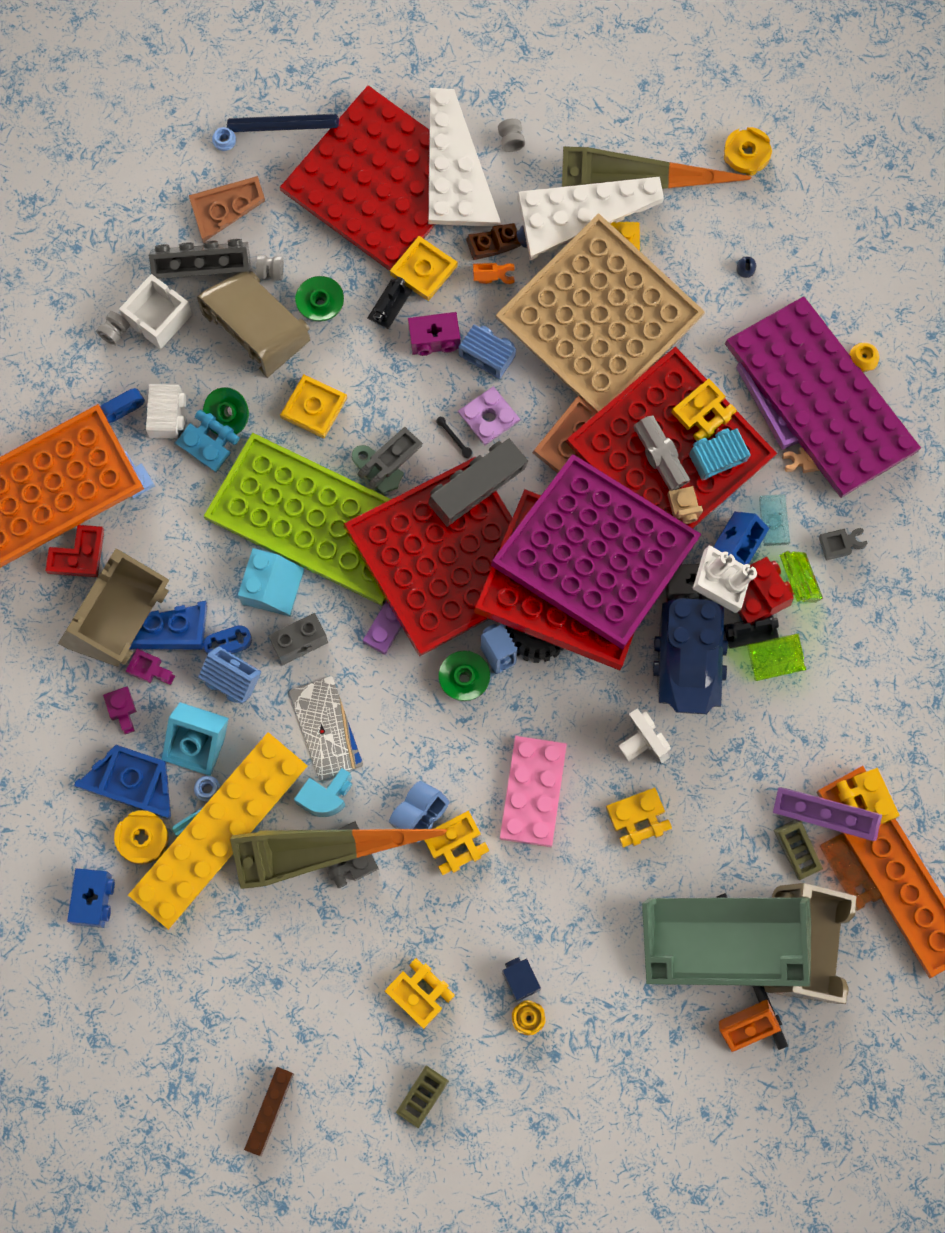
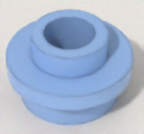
(224, 133)
(201, 783)

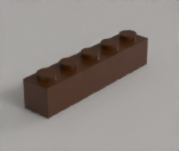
(269, 1111)

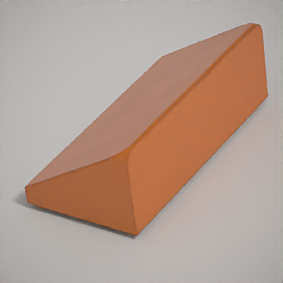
(749, 1026)

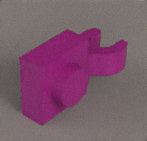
(146, 667)
(120, 706)

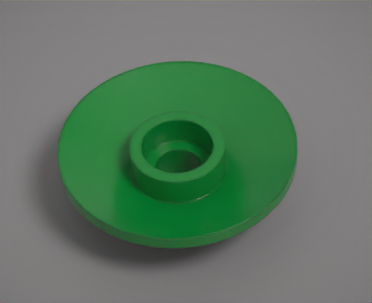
(318, 289)
(218, 403)
(464, 663)

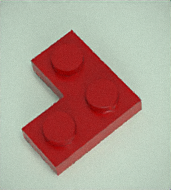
(83, 559)

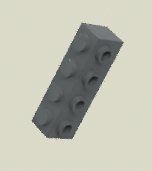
(199, 260)
(477, 482)

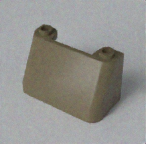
(255, 320)
(115, 610)
(828, 912)

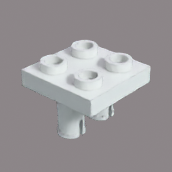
(723, 578)
(645, 738)

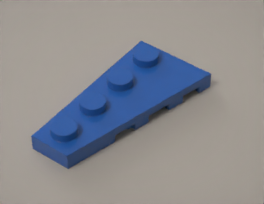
(173, 629)

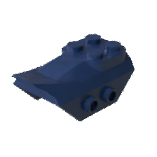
(690, 655)

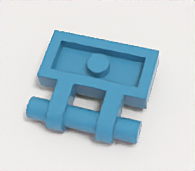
(203, 447)

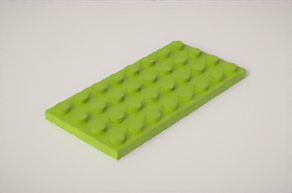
(297, 512)

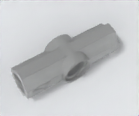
(661, 453)

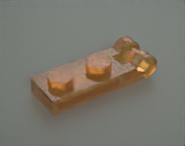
(849, 870)

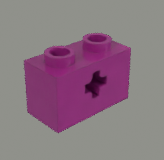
(422, 330)

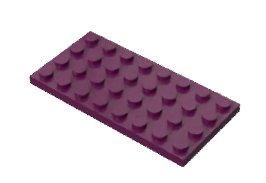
(822, 396)

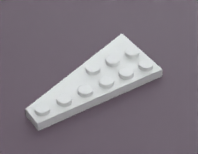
(455, 174)
(560, 213)

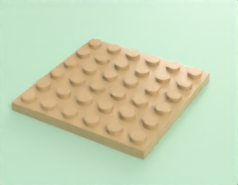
(600, 314)

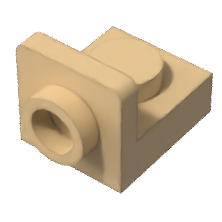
(684, 505)

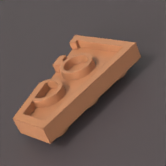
(225, 204)
(553, 448)

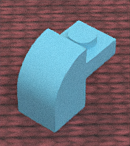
(324, 801)

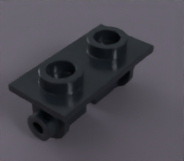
(390, 303)
(741, 634)

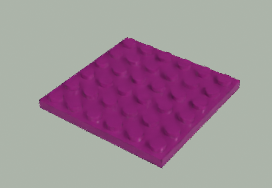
(596, 551)

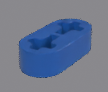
(122, 405)
(226, 636)

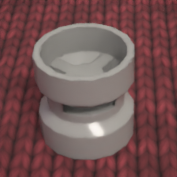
(511, 135)
(269, 267)
(112, 328)

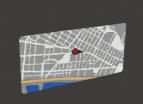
(325, 728)

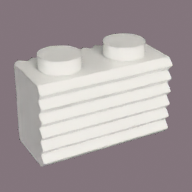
(164, 411)

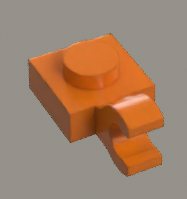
(489, 272)

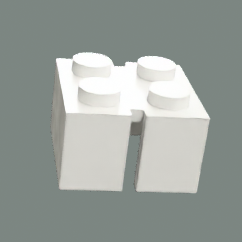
(153, 314)

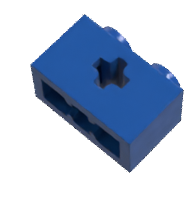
(742, 536)
(85, 884)

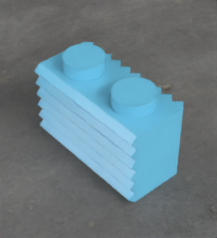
(719, 453)

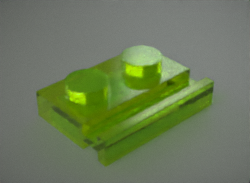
(801, 577)
(776, 657)

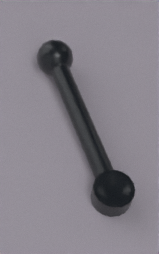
(466, 451)

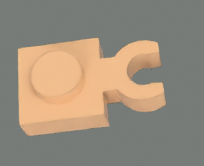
(801, 459)

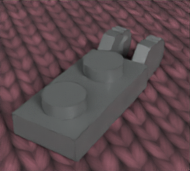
(391, 456)

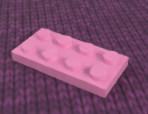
(533, 791)

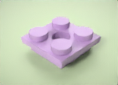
(493, 403)

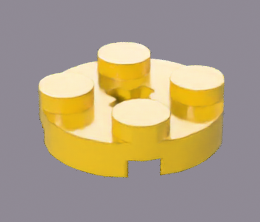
(743, 162)
(132, 825)

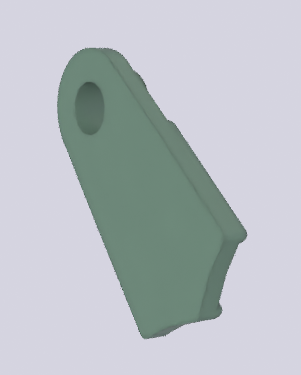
(388, 484)

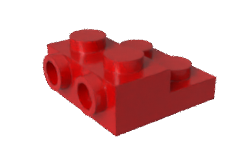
(765, 593)

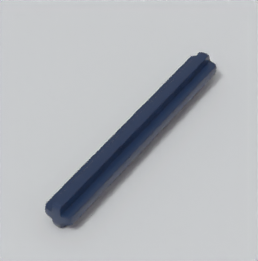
(278, 123)

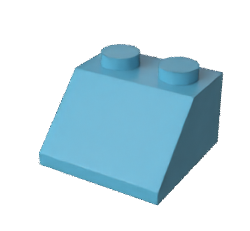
(270, 582)
(194, 738)

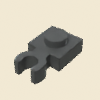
(839, 544)

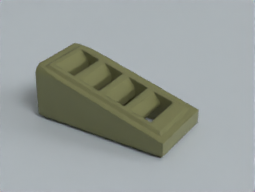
(807, 845)
(427, 1071)

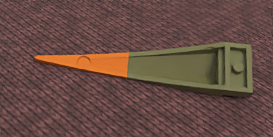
(595, 166)
(284, 854)

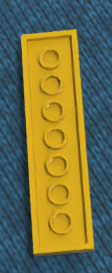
(206, 840)

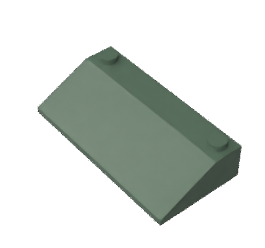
(727, 941)

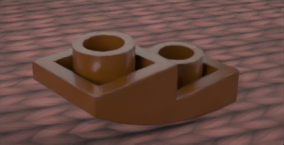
(495, 242)

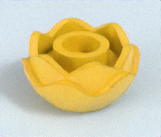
(872, 356)
(531, 1009)

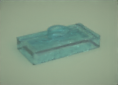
(774, 515)

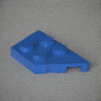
(131, 780)

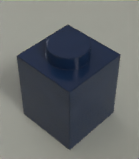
(520, 979)

